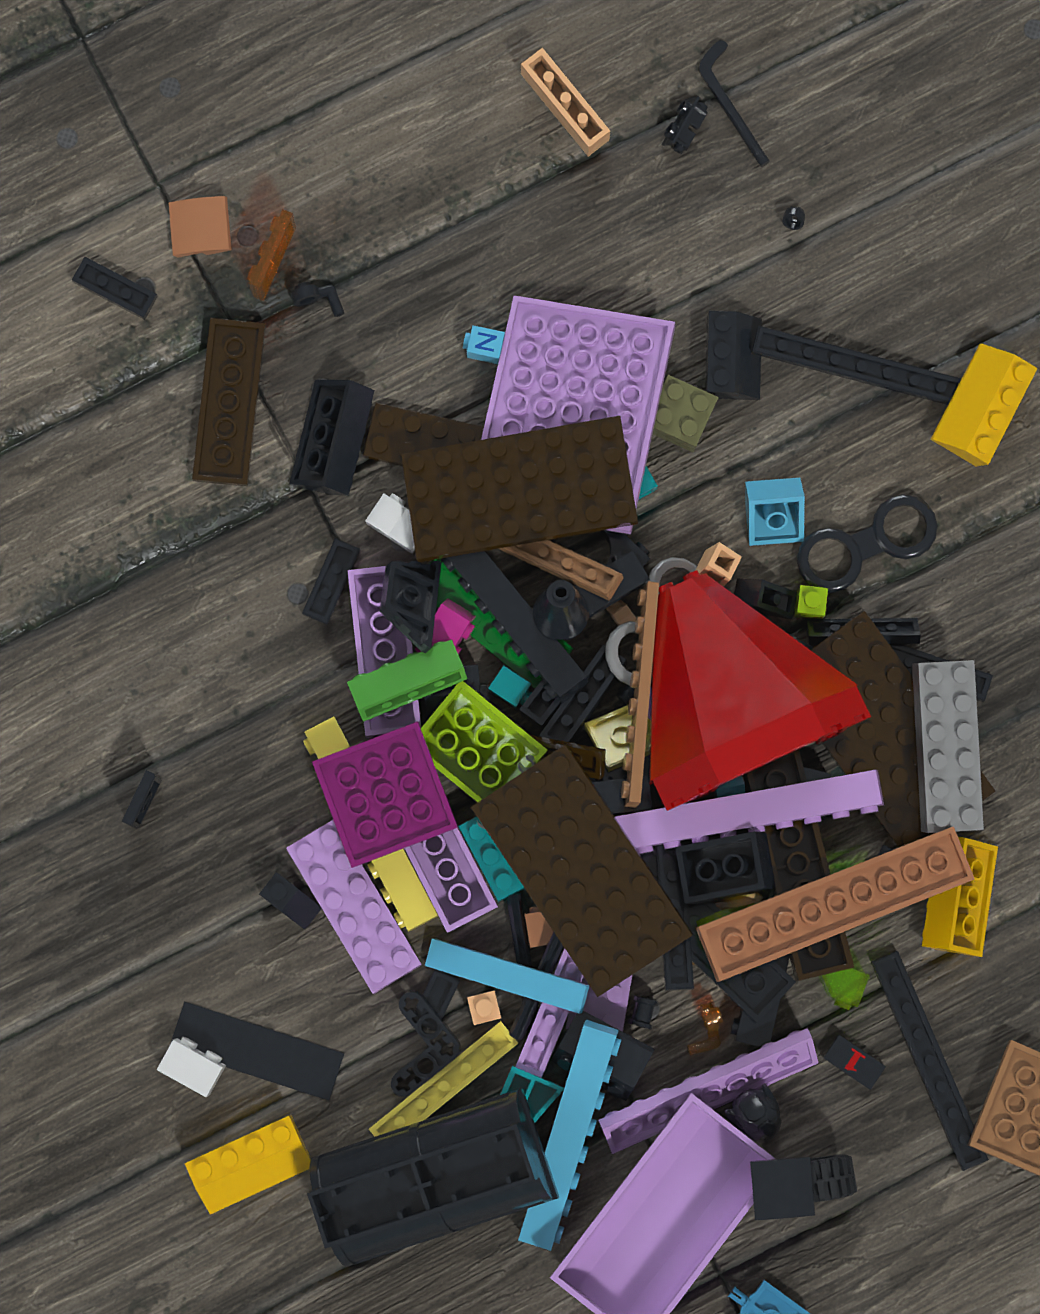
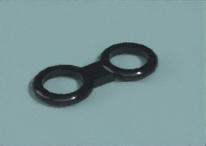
(867, 543)

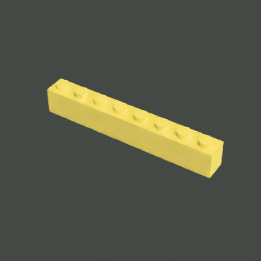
(394, 869)

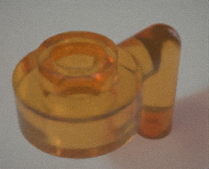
(711, 1018)

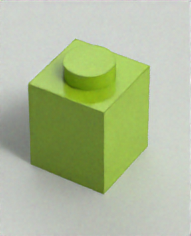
(811, 602)

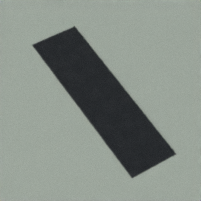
(261, 1051)

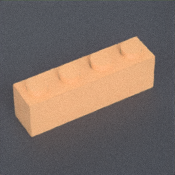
(565, 102)

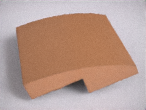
(200, 226)

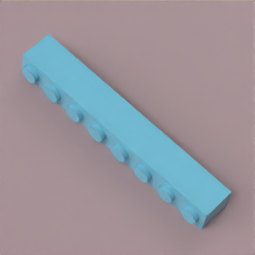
(570, 1129)

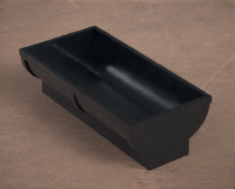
(430, 1179)

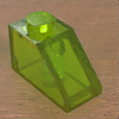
(845, 987)

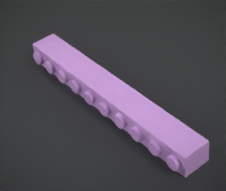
(754, 811)

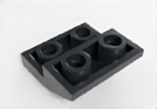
(782, 1188)

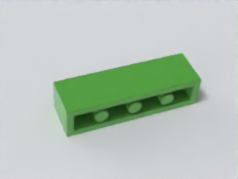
(407, 680)

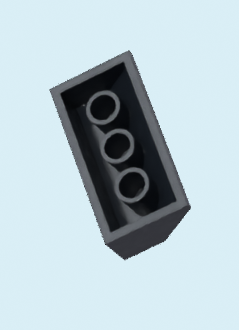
(332, 436)

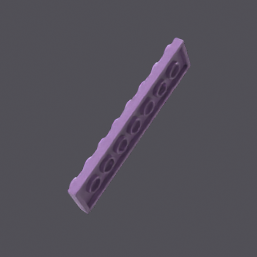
(714, 1088)

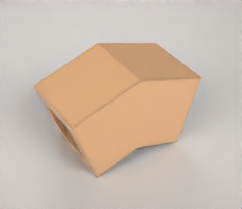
(621, 613)

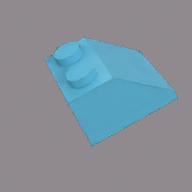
(774, 511)

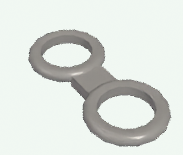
(629, 627)

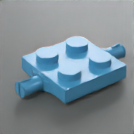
(766, 1301)

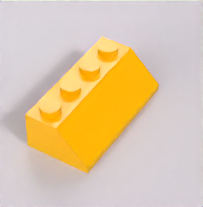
(983, 404)
(960, 915)
(249, 1164)

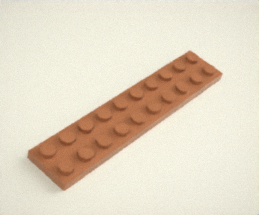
(834, 904)

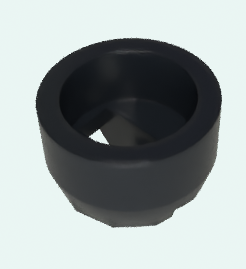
(793, 224)

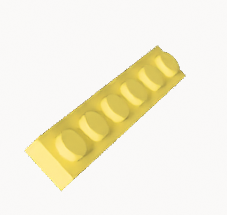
(448, 1081)

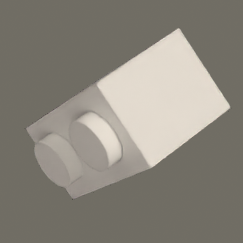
(192, 1066)

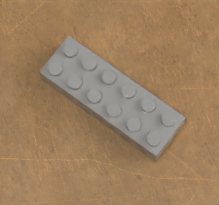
(947, 746)

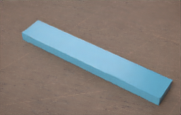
(507, 975)

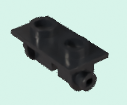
(688, 115)

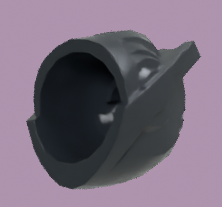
(756, 1114)

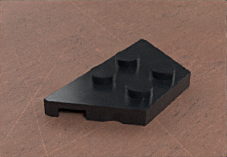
(411, 599)

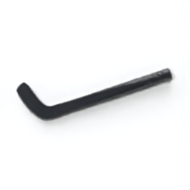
(708, 76)

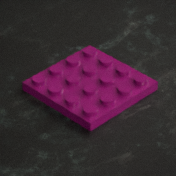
(385, 794)

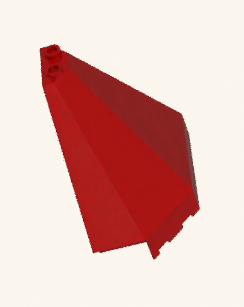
(733, 692)

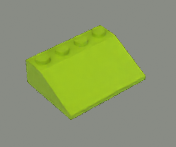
(477, 743)

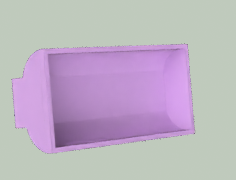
(665, 1217)

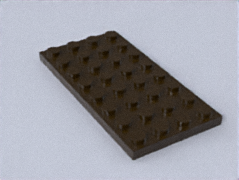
(519, 489)
(889, 736)
(582, 870)

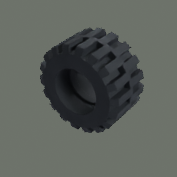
(833, 1177)

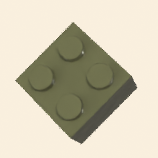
(683, 413)

